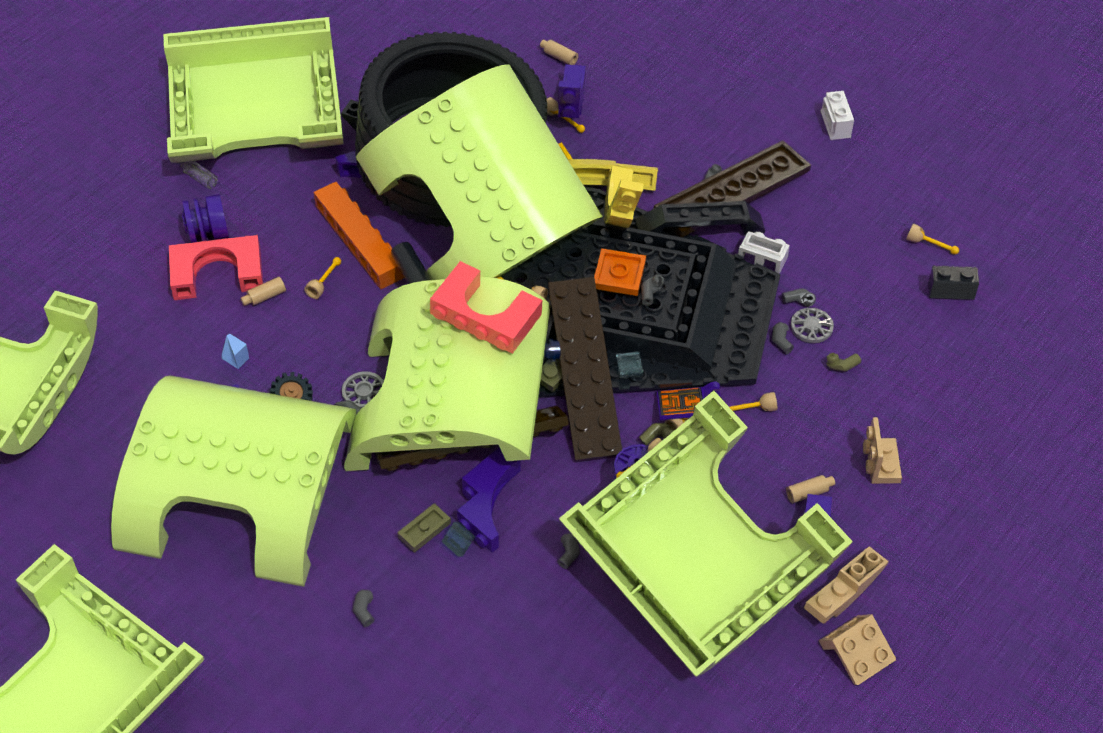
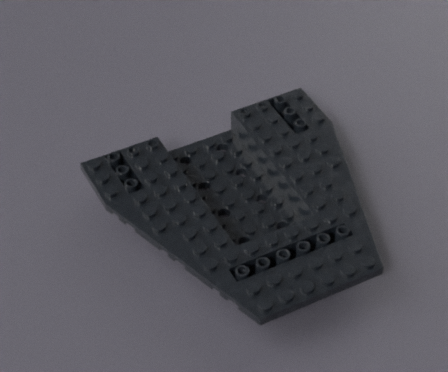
(708, 314)

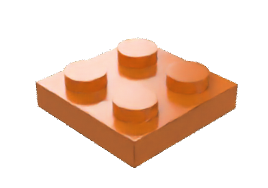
(619, 272)

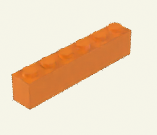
(358, 234)

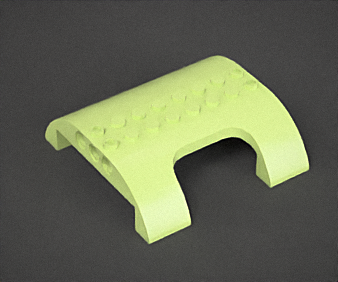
(252, 88)
(488, 170)
(44, 373)
(446, 382)
(232, 453)
(691, 551)
(98, 665)

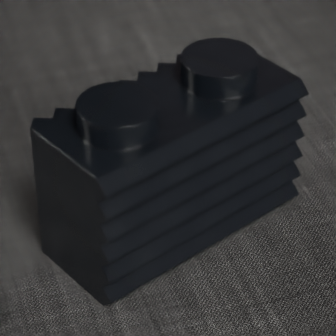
(953, 282)

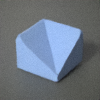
(235, 351)

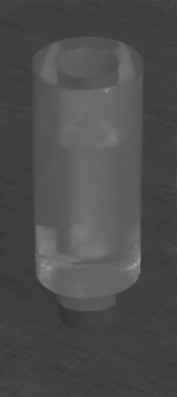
(199, 174)

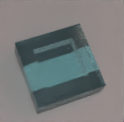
(629, 364)
(458, 539)

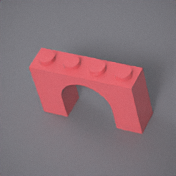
(189, 258)
(502, 329)

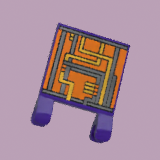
(681, 402)

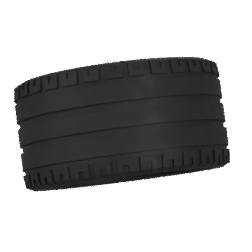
(413, 75)

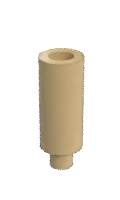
(559, 52)
(263, 292)
(812, 486)

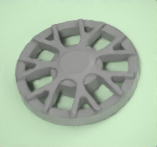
(812, 325)
(363, 389)

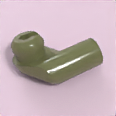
(844, 365)
(654, 431)

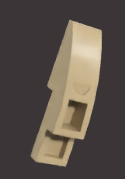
(847, 586)

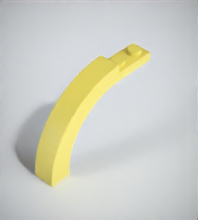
(597, 172)
(621, 197)

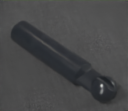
(409, 263)

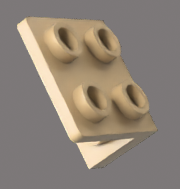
(882, 456)
(860, 647)

